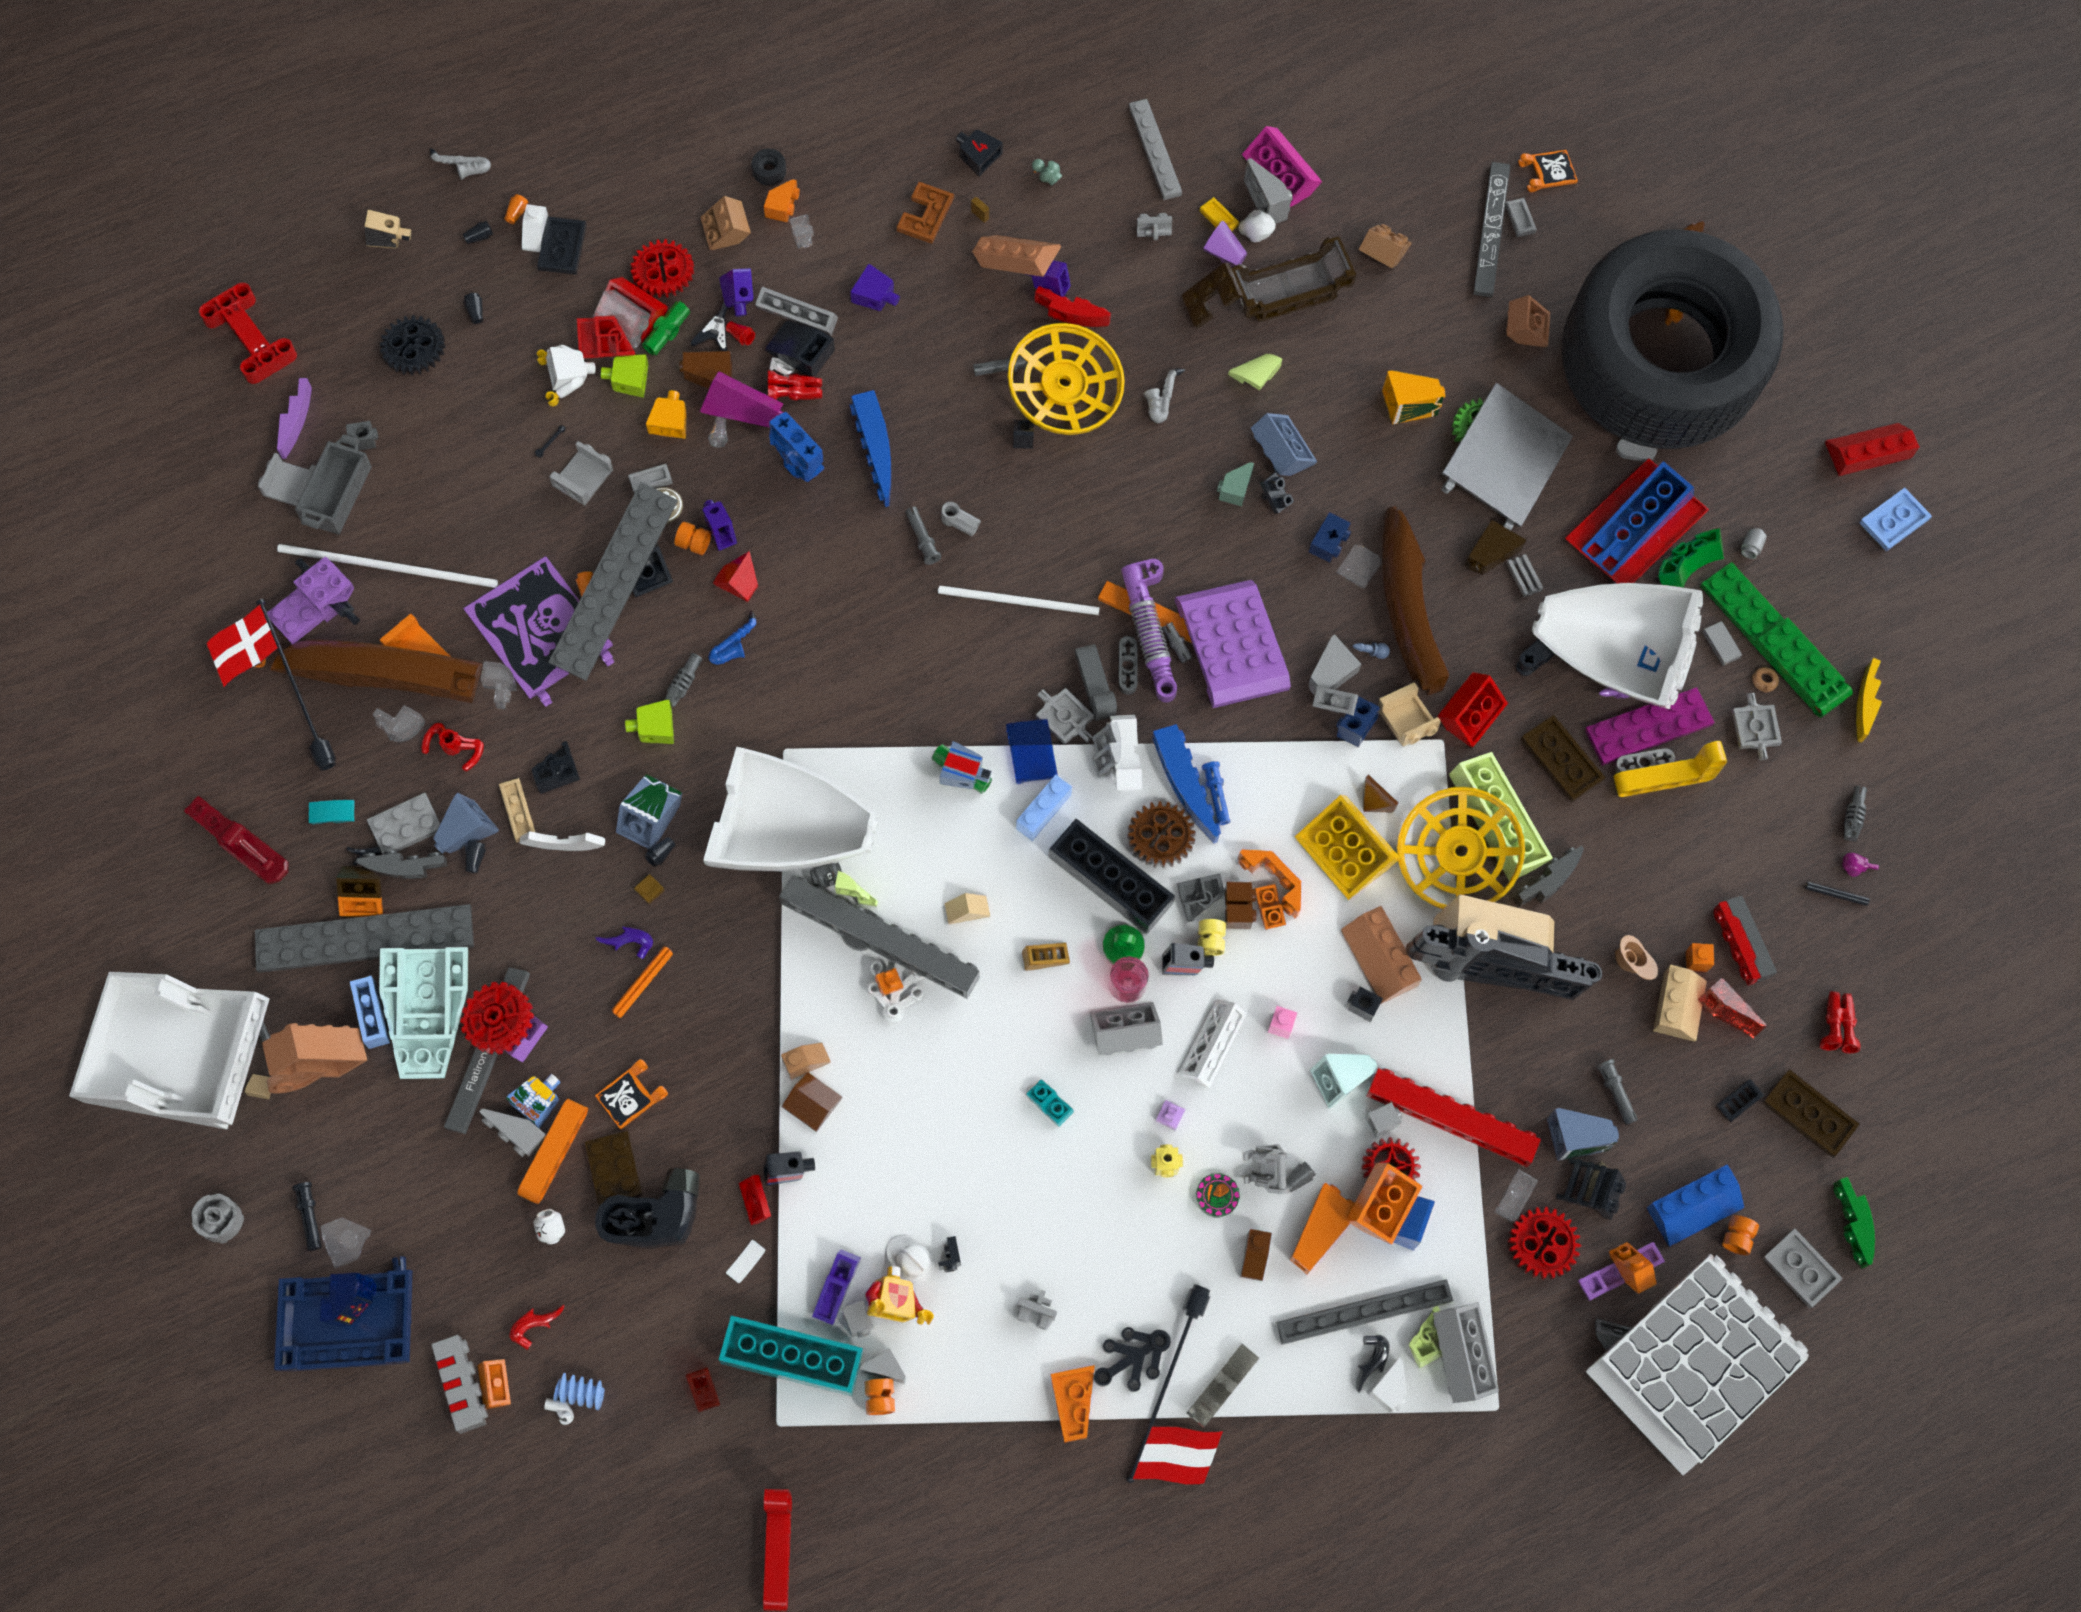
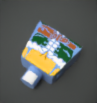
(535, 1099)

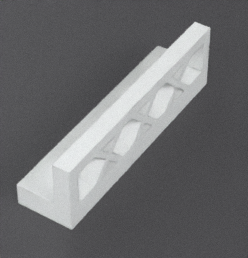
(1217, 1042)

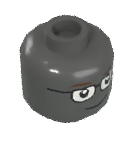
(825, 875)

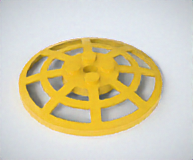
(1069, 370)
(1460, 836)

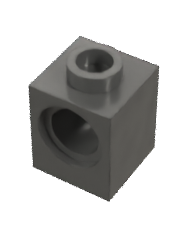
(357, 429)

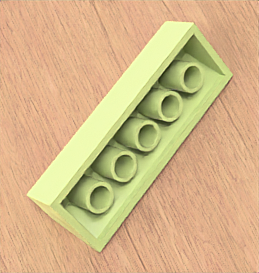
(1486, 775)

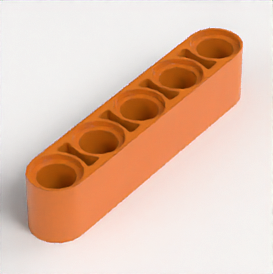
(552, 1151)

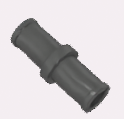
(1177, 642)

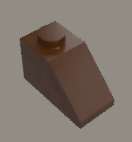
(1256, 1254)

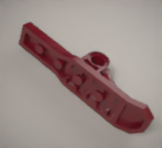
(239, 842)

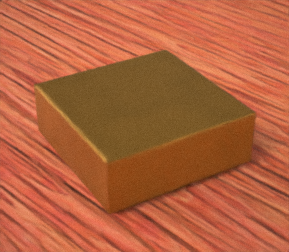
(980, 209)
(649, 889)

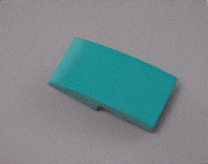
(331, 811)
(1049, 1102)

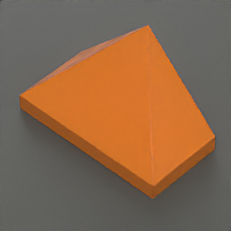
(360, 906)

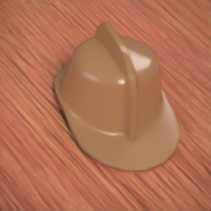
(1635, 959)

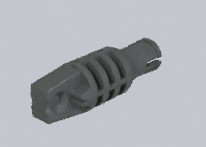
(683, 679)
(1855, 814)

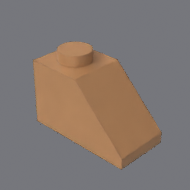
(805, 1059)

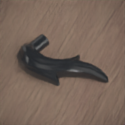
(1377, 1360)

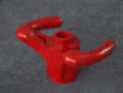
(453, 743)

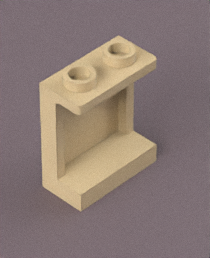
(1407, 715)

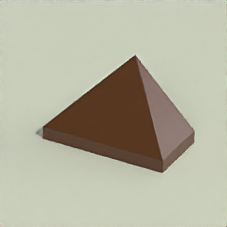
(1377, 798)

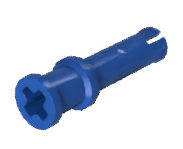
(1216, 782)

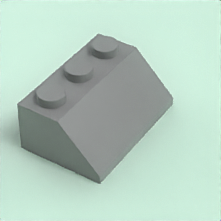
(1126, 1028)

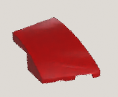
(602, 338)

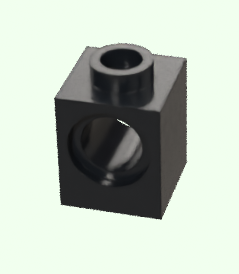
(1365, 1012)

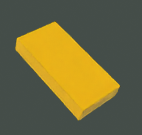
(1216, 212)

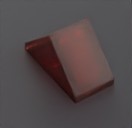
(703, 1389)

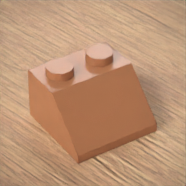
(1528, 322)

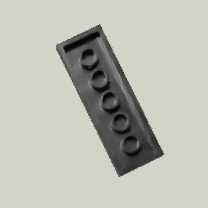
(1111, 876)

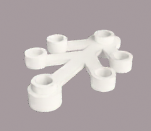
(894, 1003)

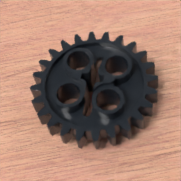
(412, 345)

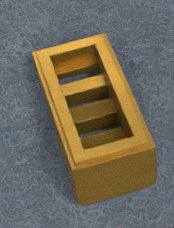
(1029, 964)

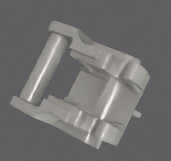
(1268, 1168)

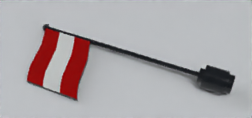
(1177, 1452)

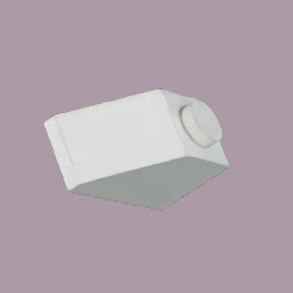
(533, 227)
(1391, 1388)

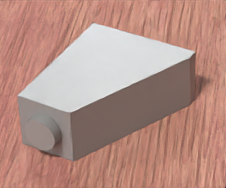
(1334, 666)

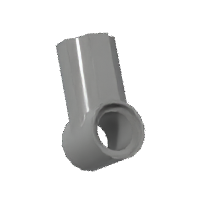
(961, 519)

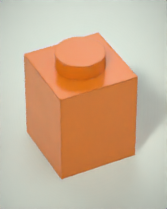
(1700, 957)

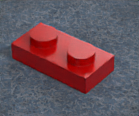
(754, 1199)

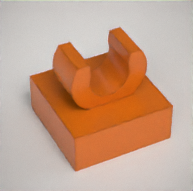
(889, 982)

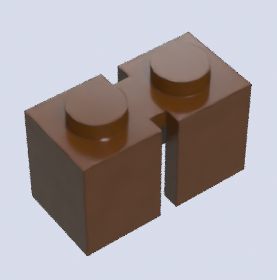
(1239, 905)

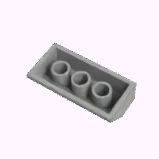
(1465, 1352)

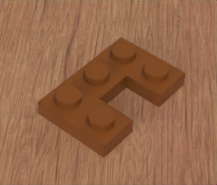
(937, 205)

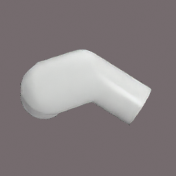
(563, 1410)

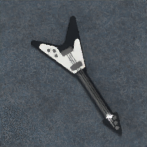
(714, 330)

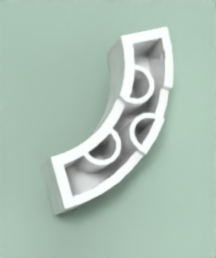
(1127, 772)

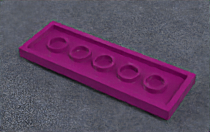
(1649, 727)

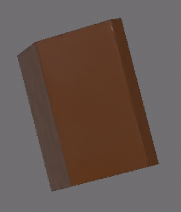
(811, 1101)

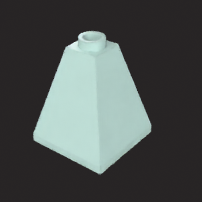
(1341, 1074)

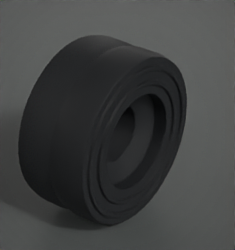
(764, 157)

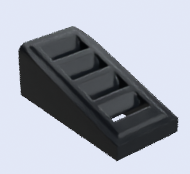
(1754, 1090)

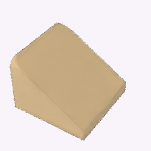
(258, 1087)

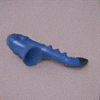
(731, 647)

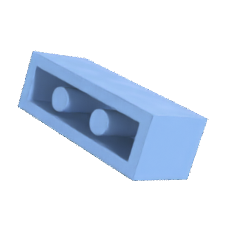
(1044, 807)
(369, 1012)

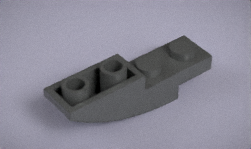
(394, 865)
(1554, 877)

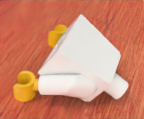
(565, 369)

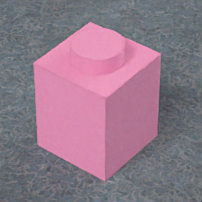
(1282, 1022)

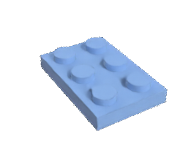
(1895, 519)

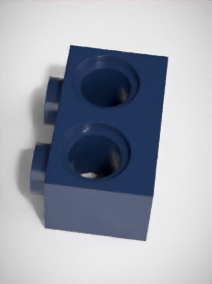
(1361, 722)

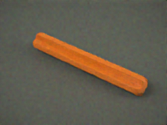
(642, 982)

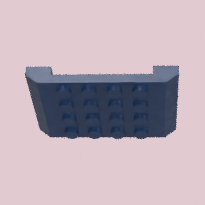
(374, 1339)

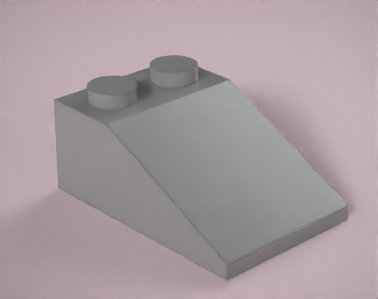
(1267, 191)

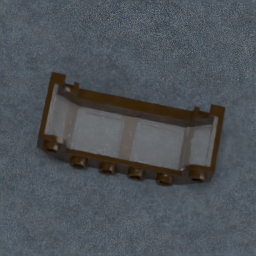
(1296, 282)

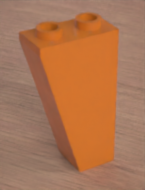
(1322, 1228)

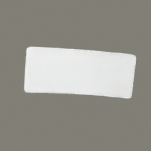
(746, 1261)

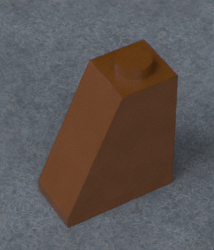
(704, 366)

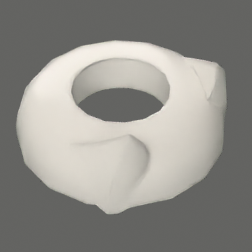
(781, 366)

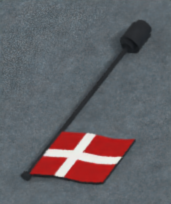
(246, 646)

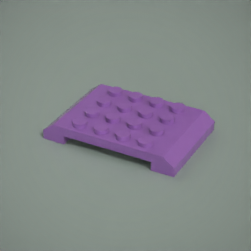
(1234, 643)

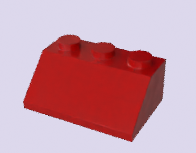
(641, 299)
(1473, 708)

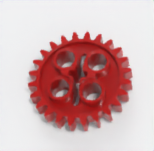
(644, 271)
(1561, 1255)

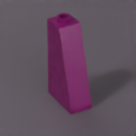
(739, 402)

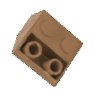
(725, 223)
(1385, 245)

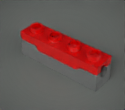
(1744, 940)

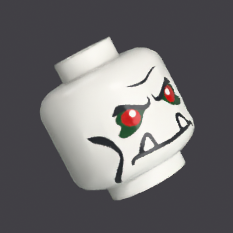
(549, 1226)

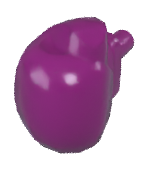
(1855, 864)

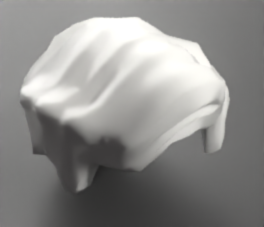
(1257, 226)

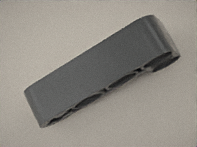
(1099, 696)

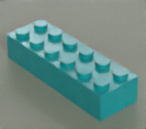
(791, 1355)

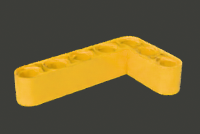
(1675, 774)

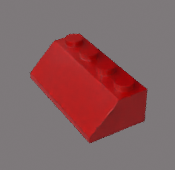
(1872, 448)

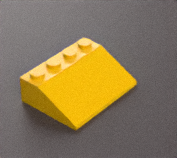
(1347, 846)

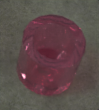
(1128, 969)

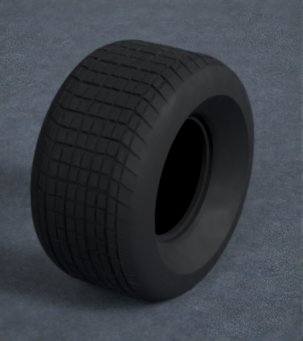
(1686, 274)

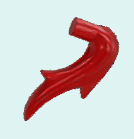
(529, 1321)

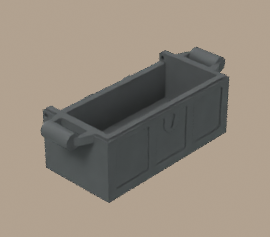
(334, 486)

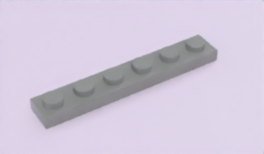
(1155, 149)

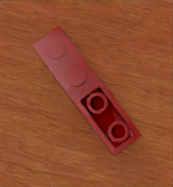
(1079, 312)

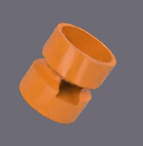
(690, 537)
(1740, 1235)
(879, 1396)

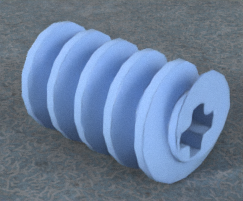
(579, 1391)

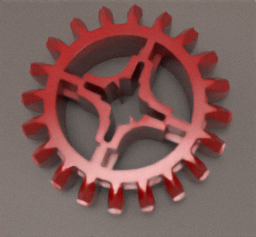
(1392, 1149)

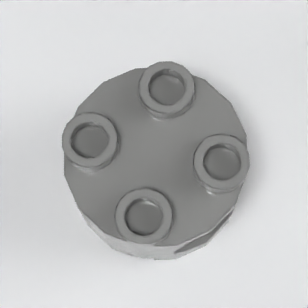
(217, 1218)

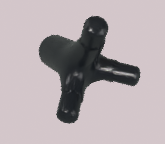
(376, 850)

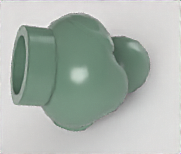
(1049, 173)

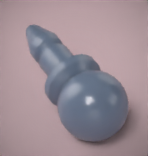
(1379, 650)

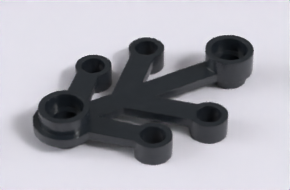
(1135, 1356)

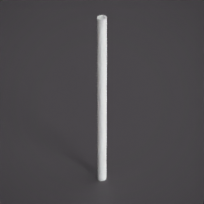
(1018, 600)

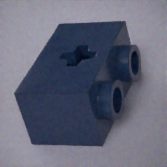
(1323, 545)

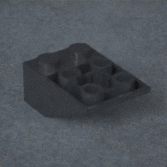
(801, 347)

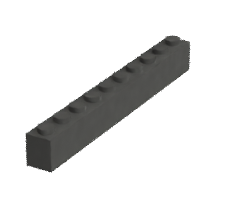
(879, 936)

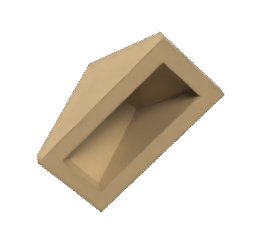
(967, 908)

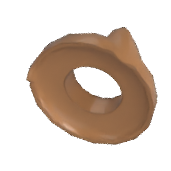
(1760, 684)

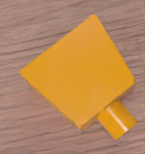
(668, 417)

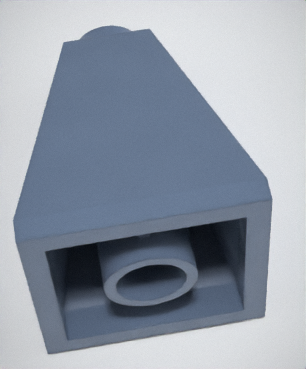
(461, 824)

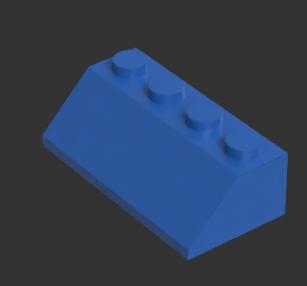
(1697, 1205)

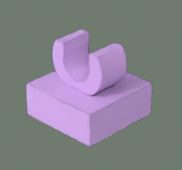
(1170, 1115)

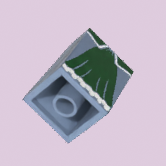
(647, 811)
(1580, 1134)

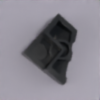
(556, 770)

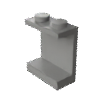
(583, 474)
(284, 481)

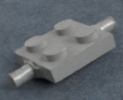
(1065, 716)
(1756, 726)

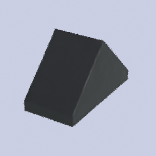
(1023, 434)

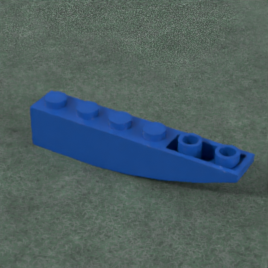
(875, 440)
(1184, 778)

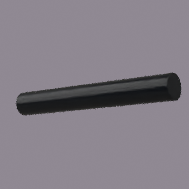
(1837, 893)

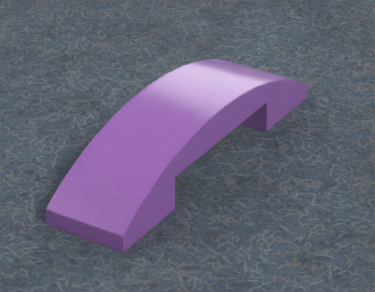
(1610, 1278)

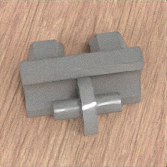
(1154, 226)
(1045, 1314)

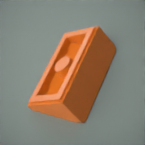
(494, 1383)

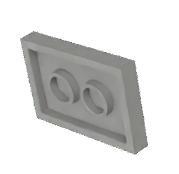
(404, 824)
(1802, 1268)

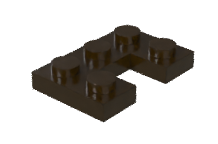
(1218, 281)

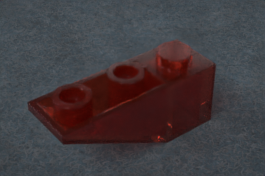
(1731, 1008)

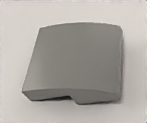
(1108, 748)

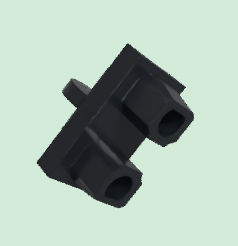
(1274, 491)

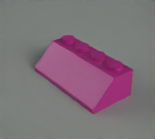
(1281, 159)

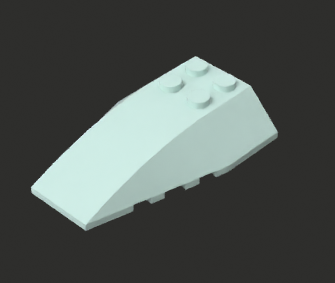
(423, 1006)

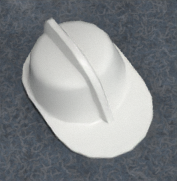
(912, 1258)

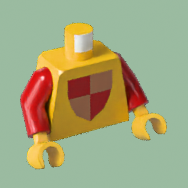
(895, 1299)

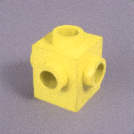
(1164, 1168)

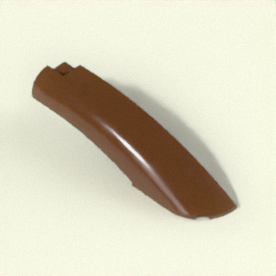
(1405, 602)
(382, 667)

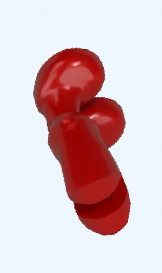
(801, 386)
(1835, 1017)

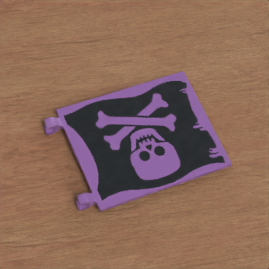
(525, 624)

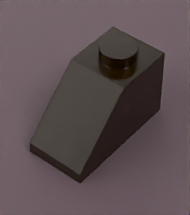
(358, 883)

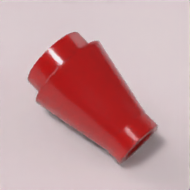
(743, 334)

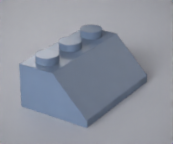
(1283, 444)

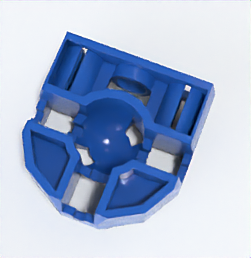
(799, 451)

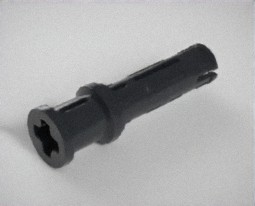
(306, 1206)

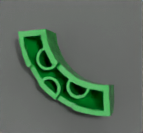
(1691, 556)

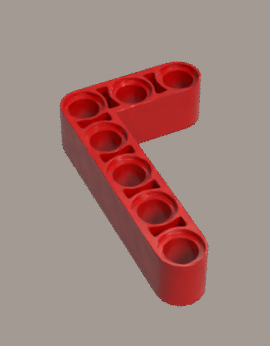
(777, 1550)

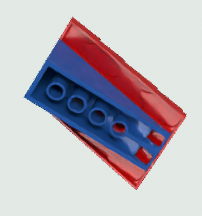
(1629, 538)

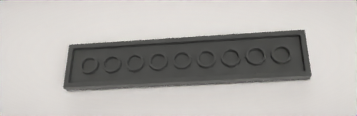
(613, 581)
(361, 937)

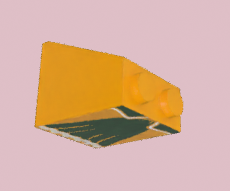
(1411, 396)

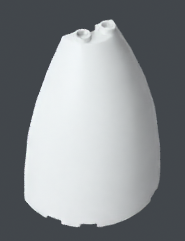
(1608, 625)
(786, 818)

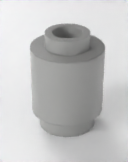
(1753, 543)

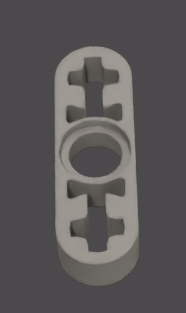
(1650, 755)

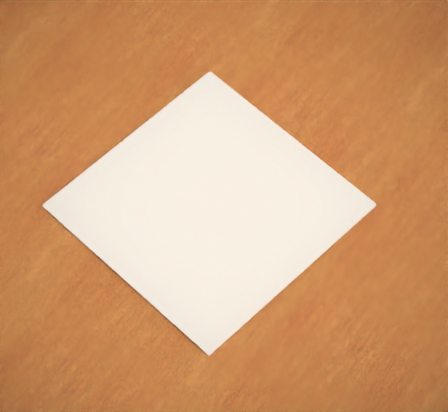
(951, 1146)

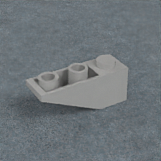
(519, 1131)

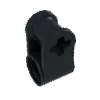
(1533, 658)

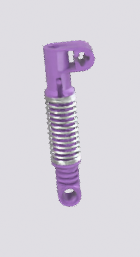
(1149, 633)

